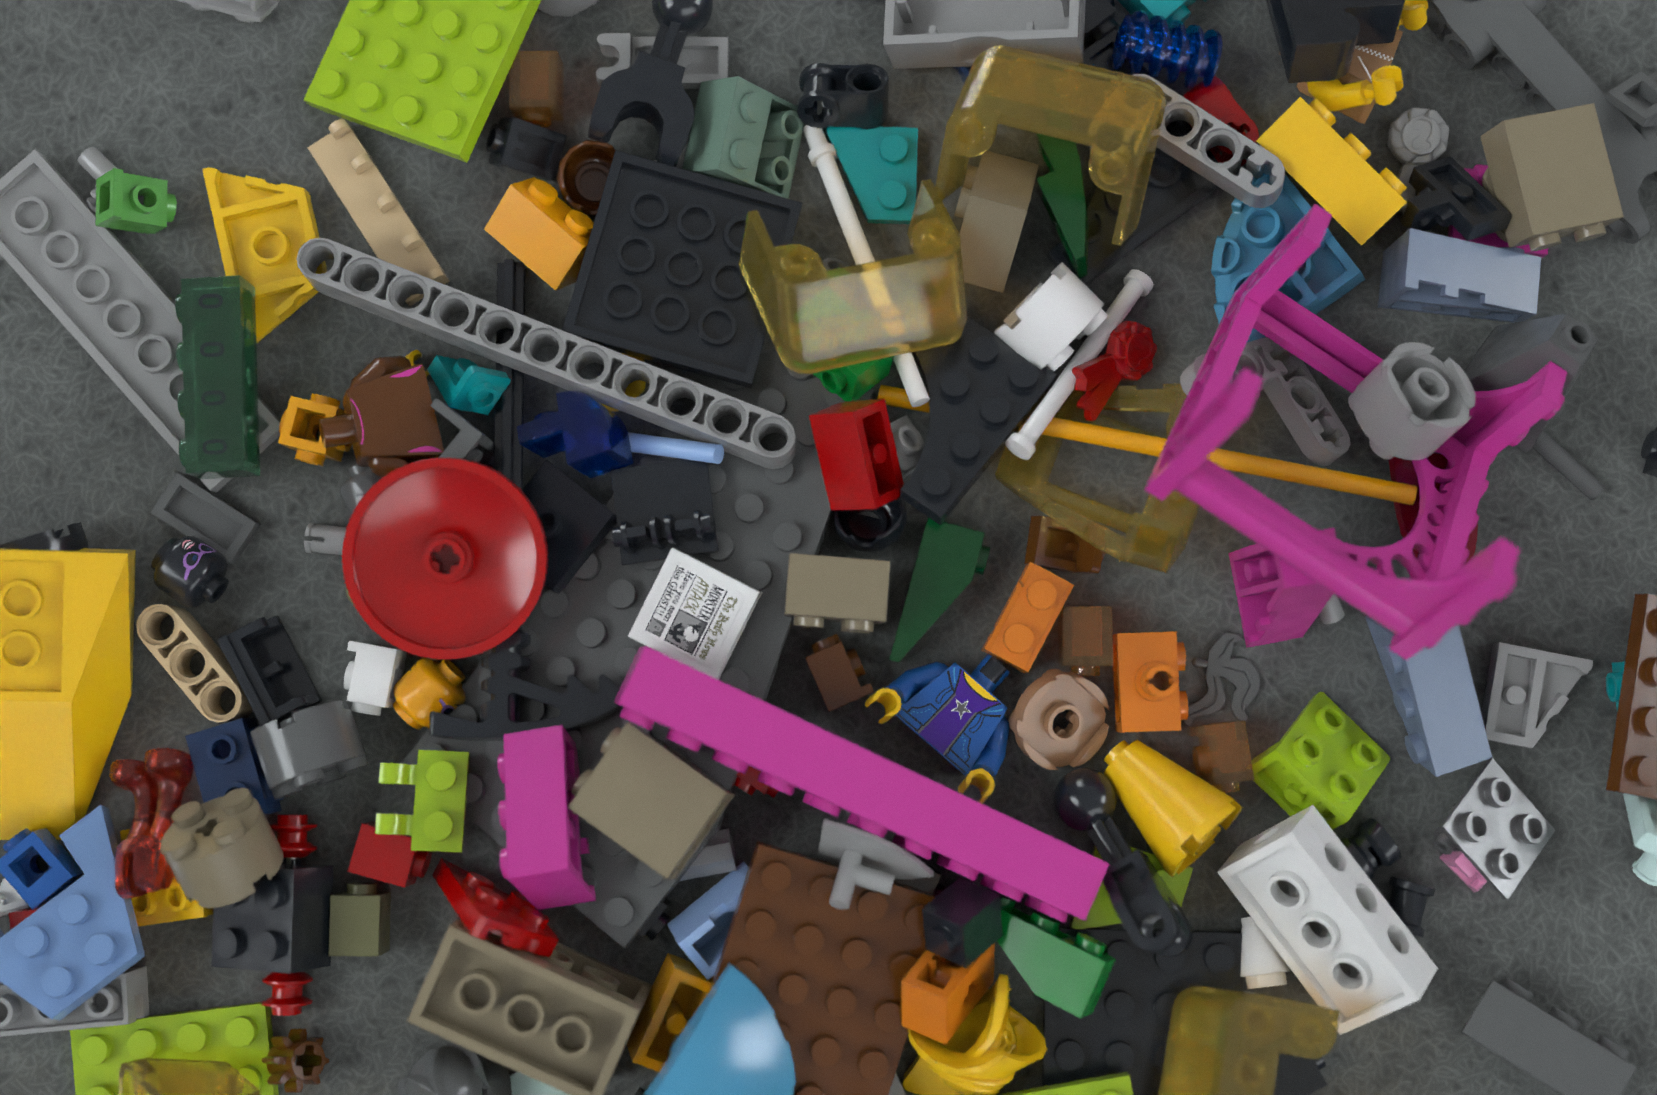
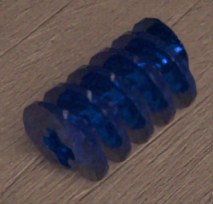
(1167, 47)

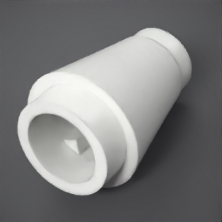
(1259, 959)

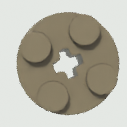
(221, 848)

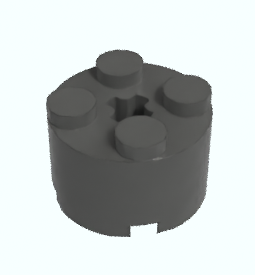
(309, 748)

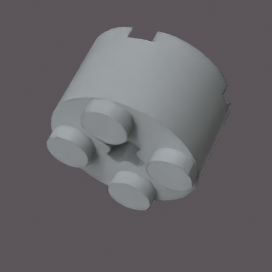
(1412, 402)

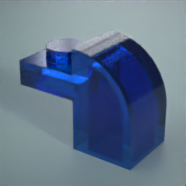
(585, 430)

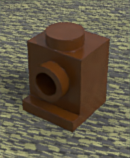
(837, 672)

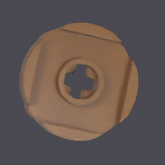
(1042, 702)

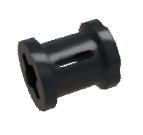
(1409, 903)

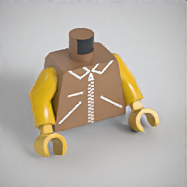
(1370, 73)

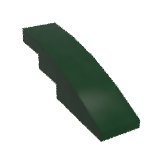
(1065, 199)

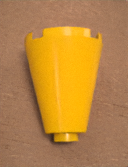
(1169, 804)

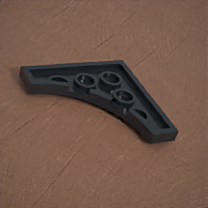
(1168, 195)
(976, 401)

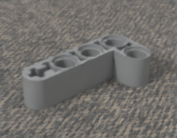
(1211, 132)

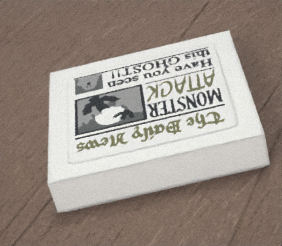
(694, 613)

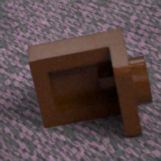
(1060, 549)

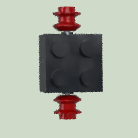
(281, 923)

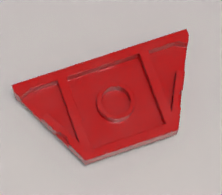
(494, 911)

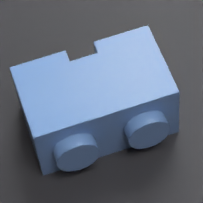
(705, 923)

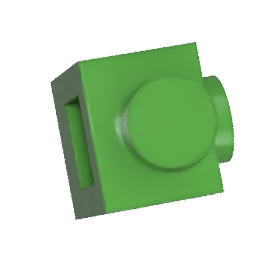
(119, 204)

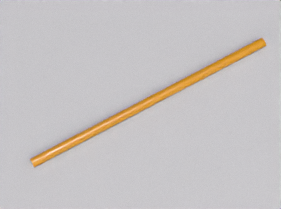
(1224, 458)

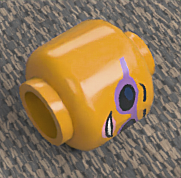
(428, 688)

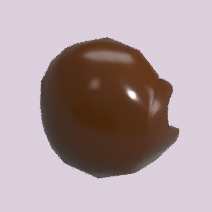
(584, 175)

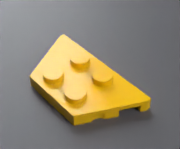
(259, 239)

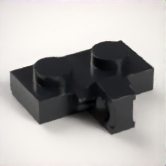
(1452, 198)

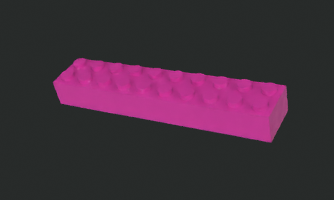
(871, 788)

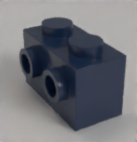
(228, 760)

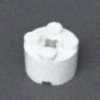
(1051, 319)

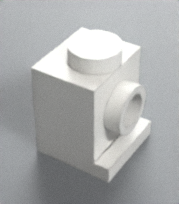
(373, 676)

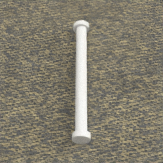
(1022, 443)

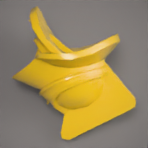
(980, 1054)

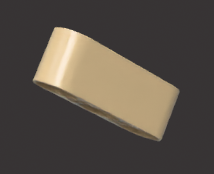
(176, 655)

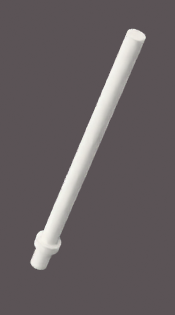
(823, 156)

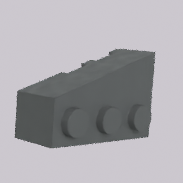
(1546, 1043)

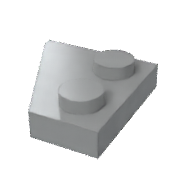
(1526, 691)

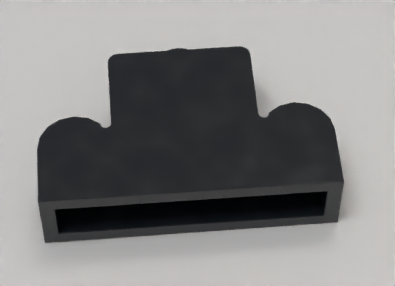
(1321, 35)

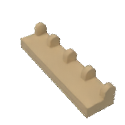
(373, 204)

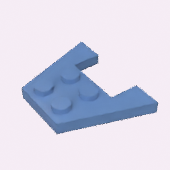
(78, 936)

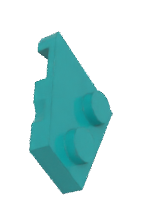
(880, 169)

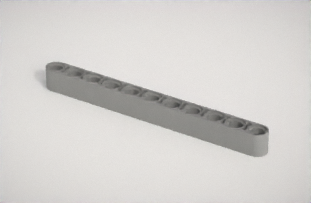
(530, 336)

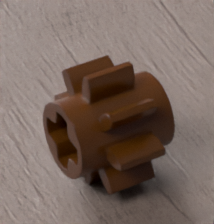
(282, 1058)

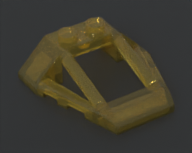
(1151, 538)

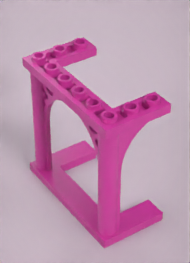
(1440, 588)

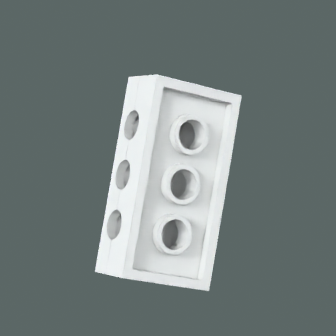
(1328, 920)

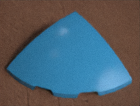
(1256, 232)
(729, 1046)

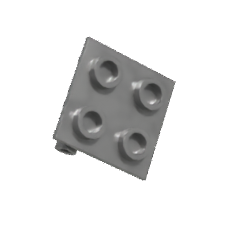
(1495, 829)

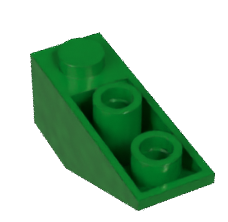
(1052, 963)

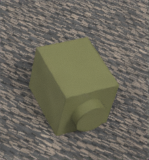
(360, 921)

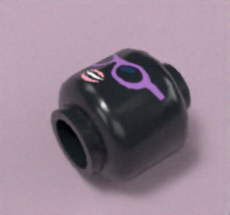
(190, 571)

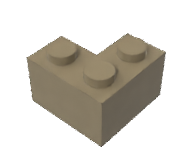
(993, 216)
(837, 590)

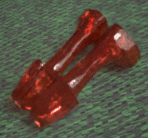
(157, 792)

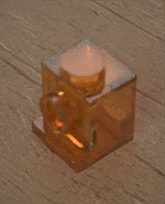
(1222, 754)

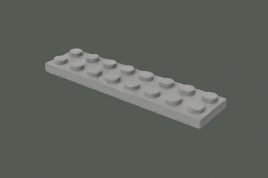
(100, 295)

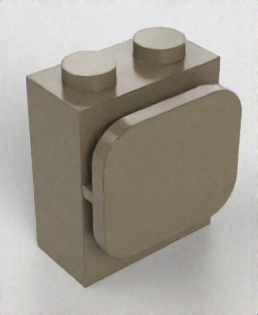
(1551, 177)
(649, 800)

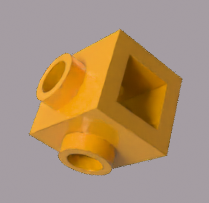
(300, 426)

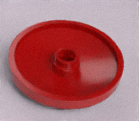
(444, 558)

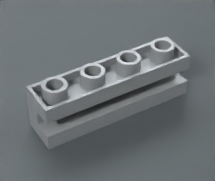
(111, 1006)

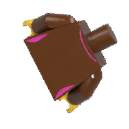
(387, 416)

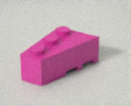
(1273, 596)
(540, 829)

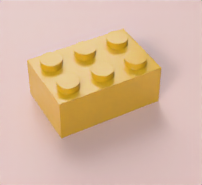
(1334, 169)

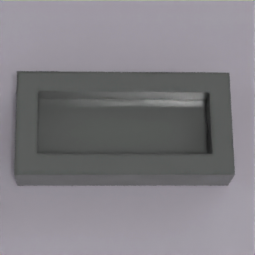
(205, 516)

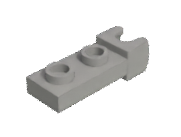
(701, 56)

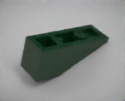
(941, 572)

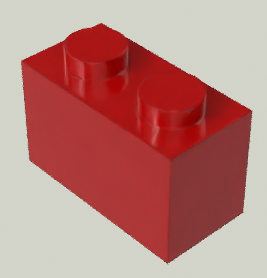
(857, 454)

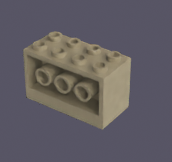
(534, 1013)

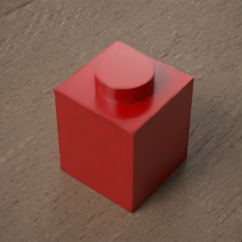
(387, 857)

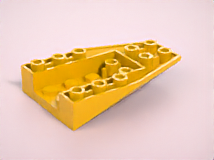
(61, 679)

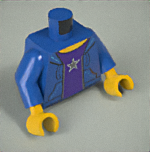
(954, 716)

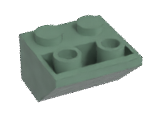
(744, 136)

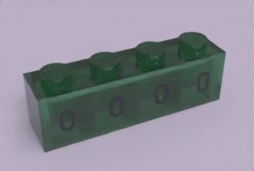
(218, 377)

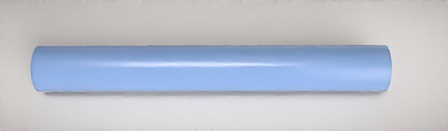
(676, 448)

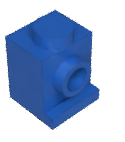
(26, 878)

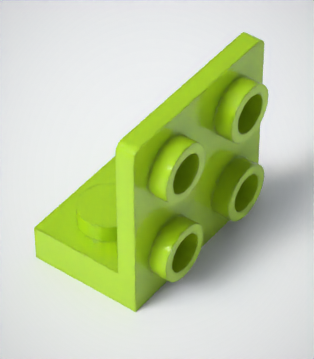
(1321, 763)

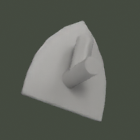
(865, 862)

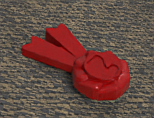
(1127, 358)

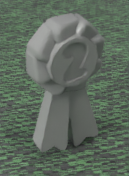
(1416, 139)

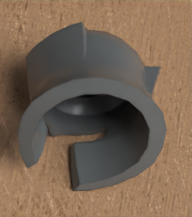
(455, 1072)

